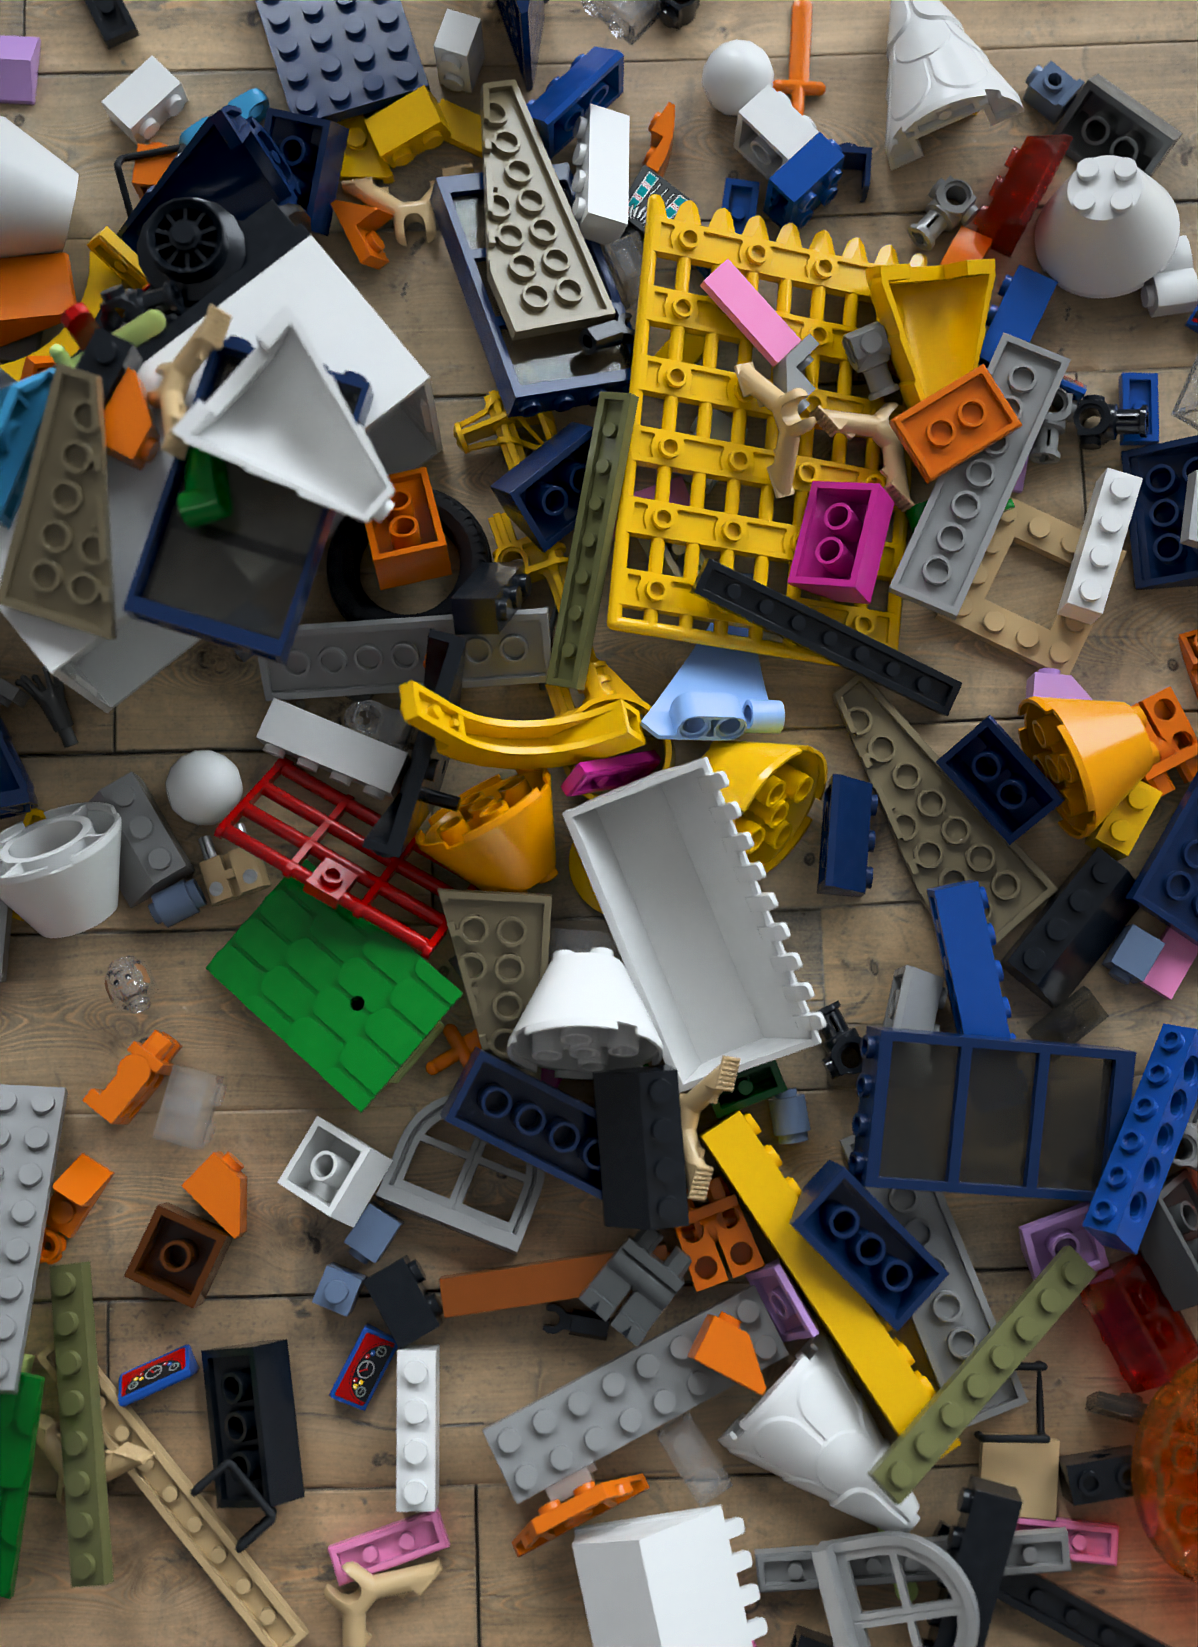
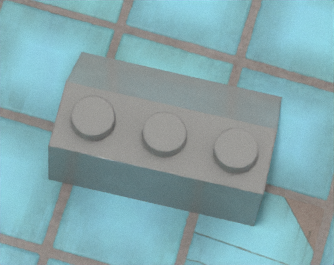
(149, 849)
(914, 999)

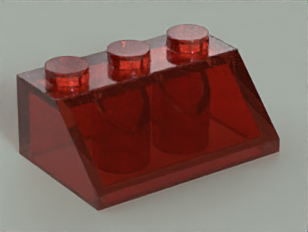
(1021, 190)
(1139, 1324)

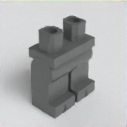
(647, 1276)

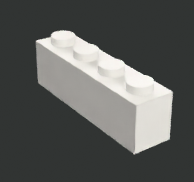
(601, 174)
(1099, 546)
(333, 748)
(417, 1428)

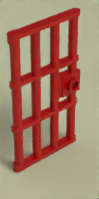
(335, 873)

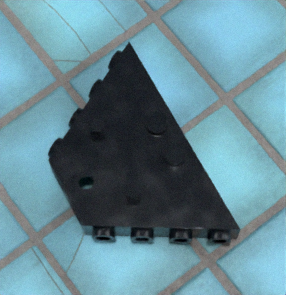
(426, 766)

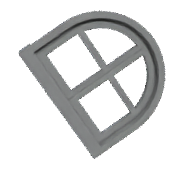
(452, 1212)
(842, 1601)

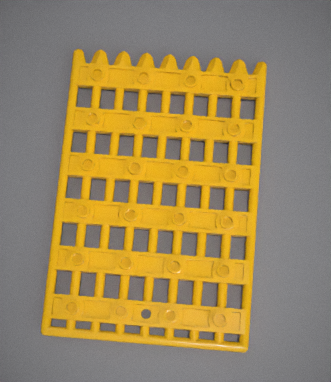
(733, 462)

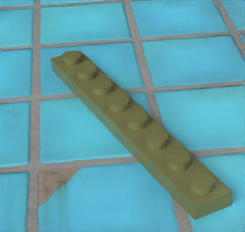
(592, 540)
(981, 1375)
(81, 1425)

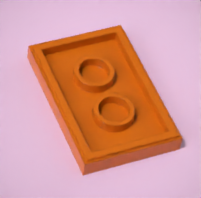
(955, 423)

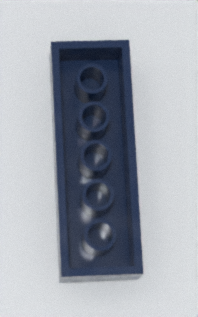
(527, 1119)

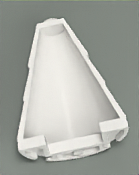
(936, 78)
(292, 426)
(821, 1438)

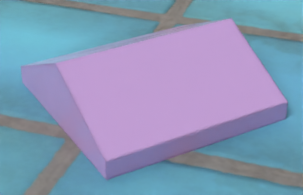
(19, 69)
(1046, 1237)
(783, 1302)

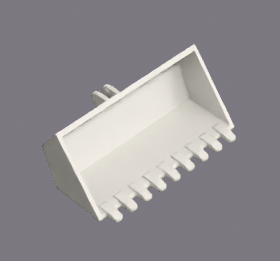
(694, 921)
(666, 1581)

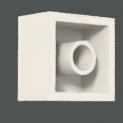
(771, 131)
(335, 1172)

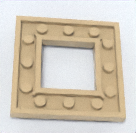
(1005, 630)

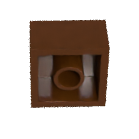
(179, 1255)

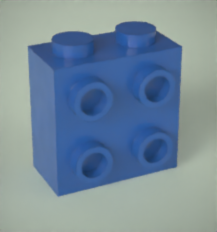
(804, 182)

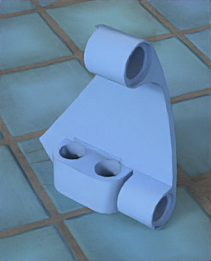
(716, 697)

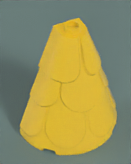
(932, 320)

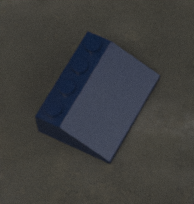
(524, 29)
(1158, 514)

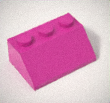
(842, 540)

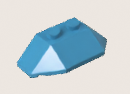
(20, 421)

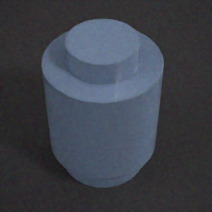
(177, 902)
(789, 1117)

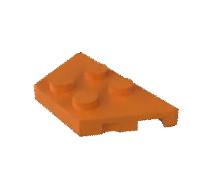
(587, 1504)

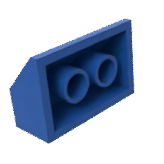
(591, 79)

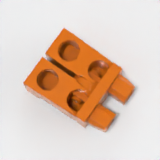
(1173, 737)
(135, 1079)
(713, 1223)

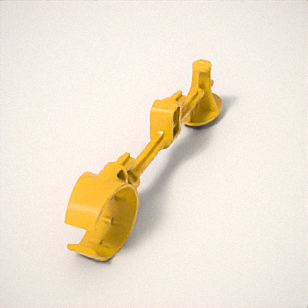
(602, 683)

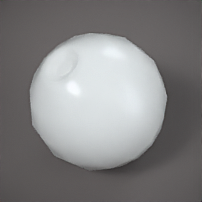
(736, 75)
(203, 787)

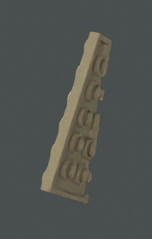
(62, 533)
(501, 957)

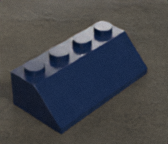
(866, 1244)

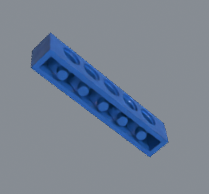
(1146, 1142)

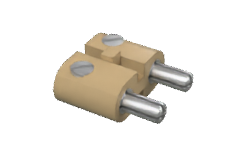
(231, 874)

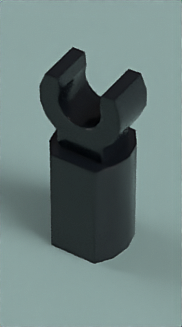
(607, 335)
(580, 1323)

